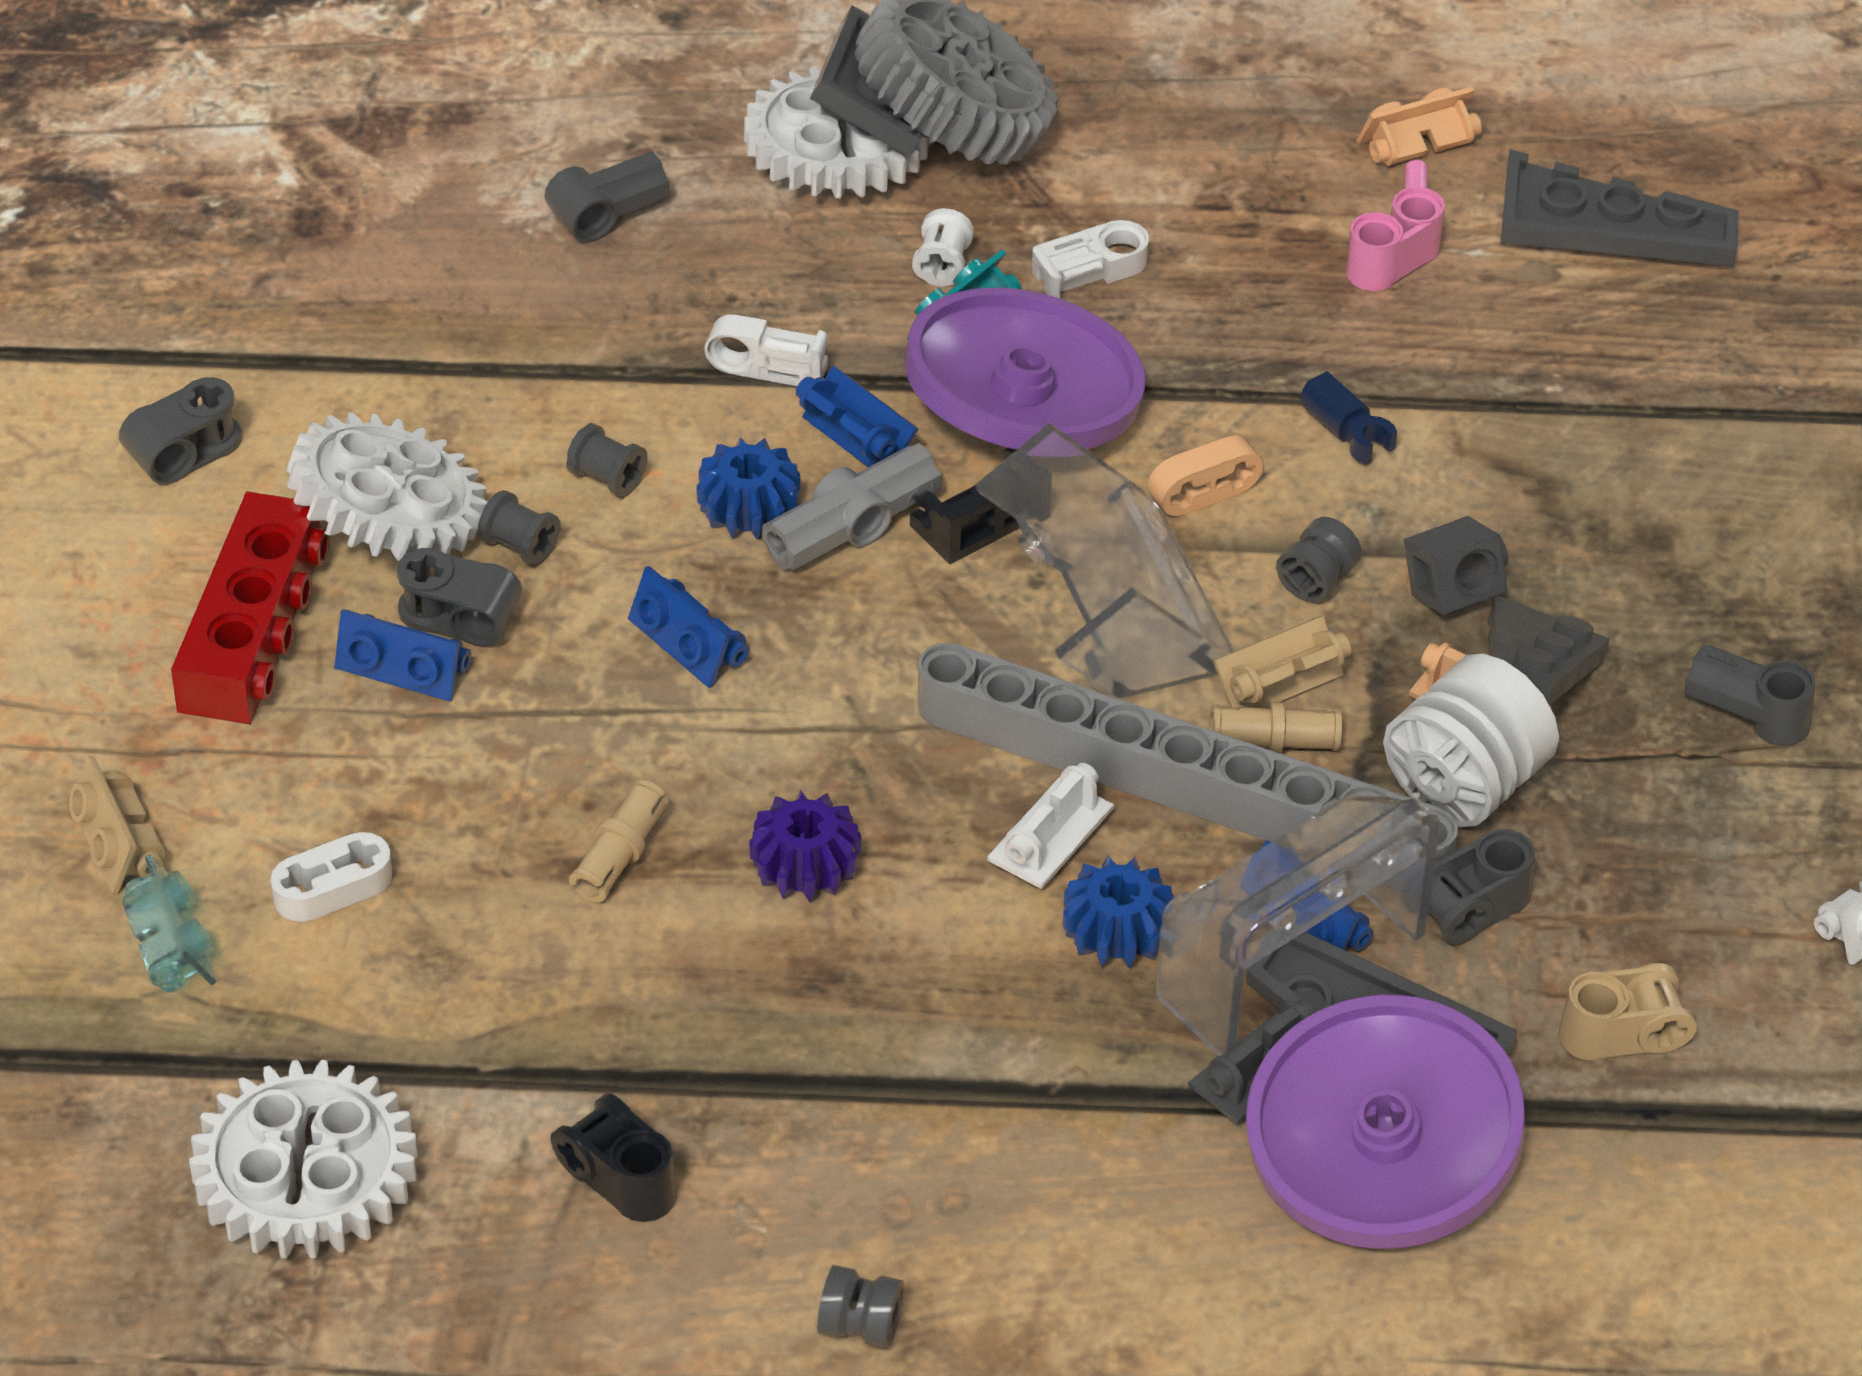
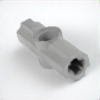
(850, 507)

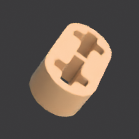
(1205, 475)

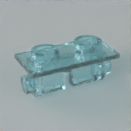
(163, 906)

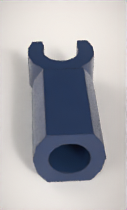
(1347, 416)

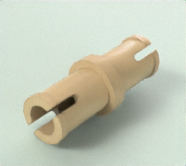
(1279, 727)
(619, 841)

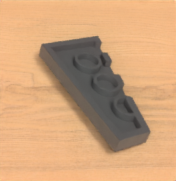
(1615, 218)
(1328, 975)

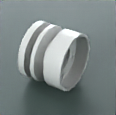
(1472, 738)

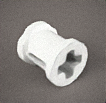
(943, 247)

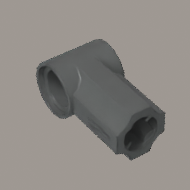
(593, 201)
(1772, 695)

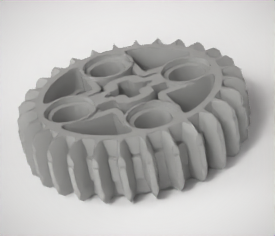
(956, 78)

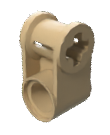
(1622, 1011)

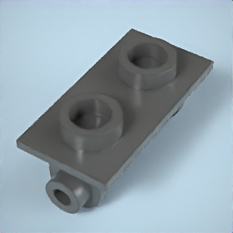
(1230, 1076)

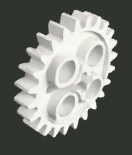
(806, 143)
(385, 486)
(349, 1174)

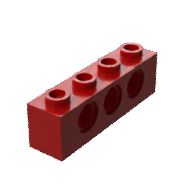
(248, 609)

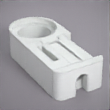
(1086, 256)
(772, 352)

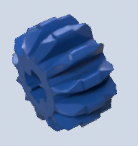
(747, 486)
(1116, 911)

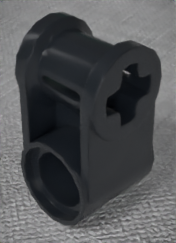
(619, 1159)

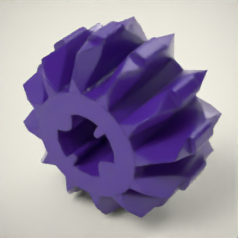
(805, 845)

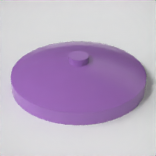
(1020, 360)
(1386, 1121)

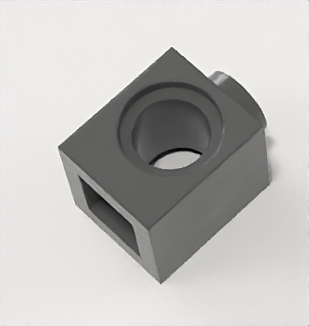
(1456, 564)

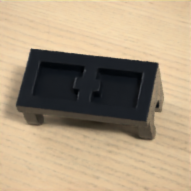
(961, 523)

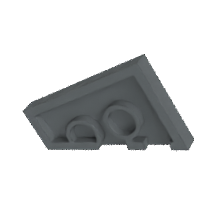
(1544, 648)

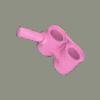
(1394, 245)

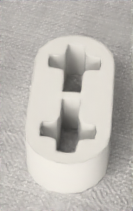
(331, 876)

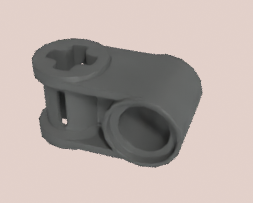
(178, 434)
(461, 600)
(1482, 884)

